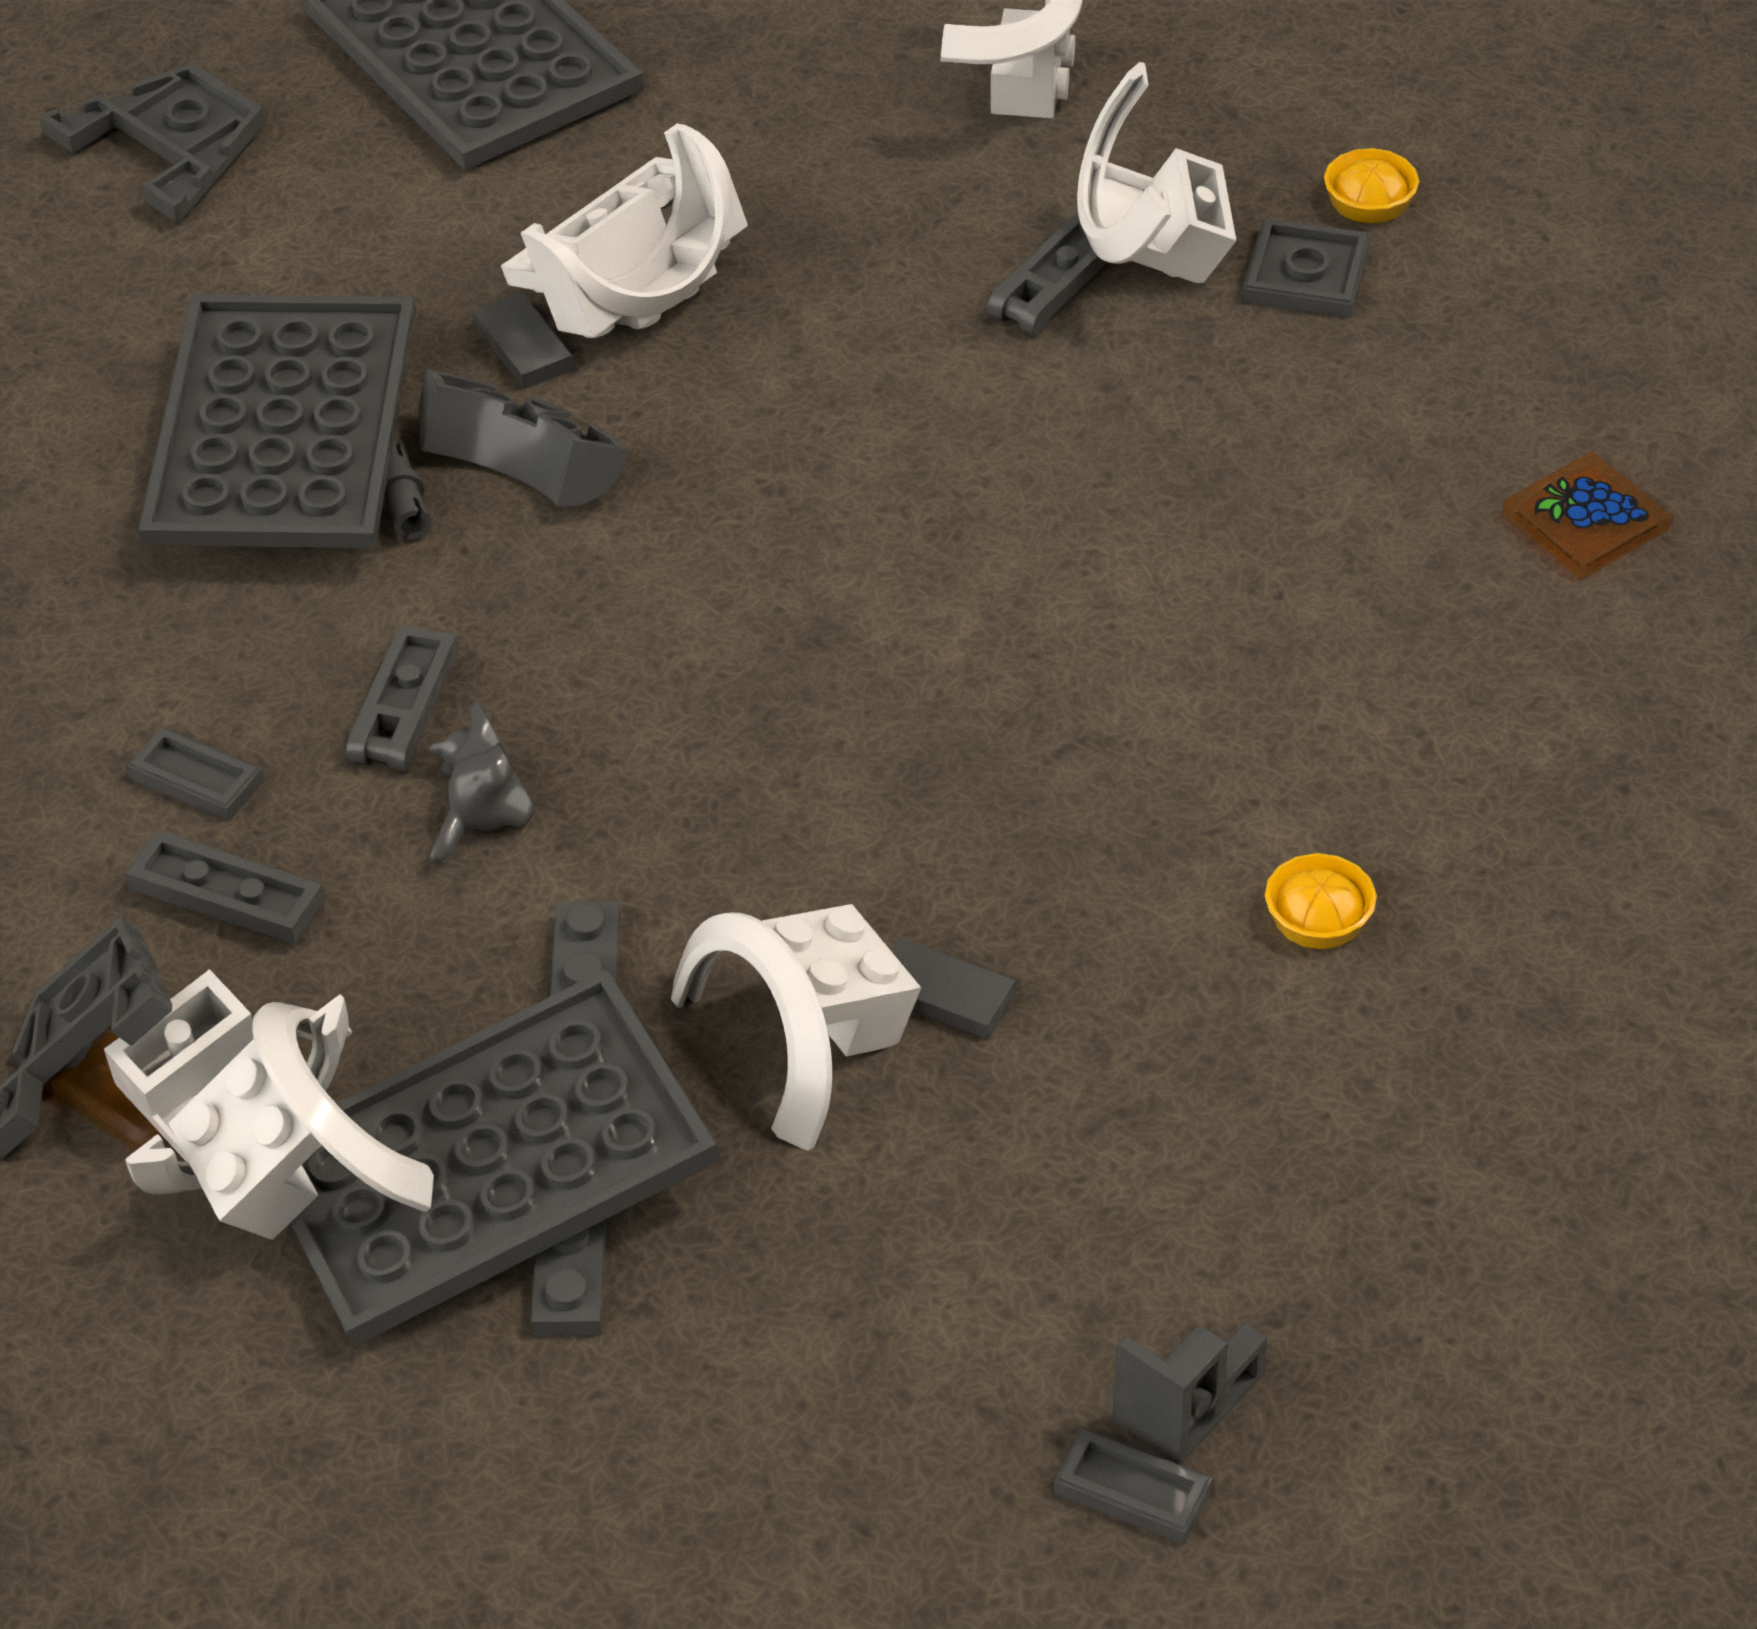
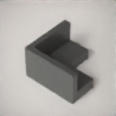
(1189, 1393)

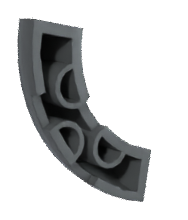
(523, 441)

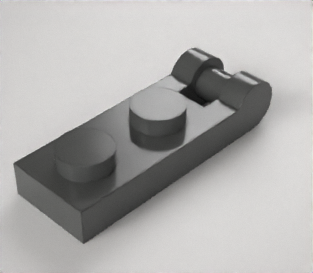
(1047, 276)
(402, 697)

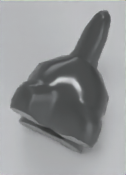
(482, 784)

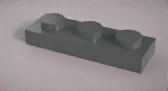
(225, 886)

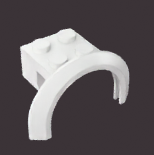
(1025, 56)
(1163, 222)
(827, 980)
(185, 1055)
(266, 1119)

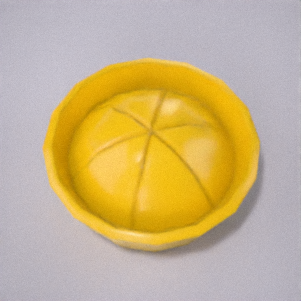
(1371, 185)
(1320, 900)

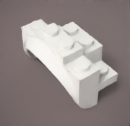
(619, 256)

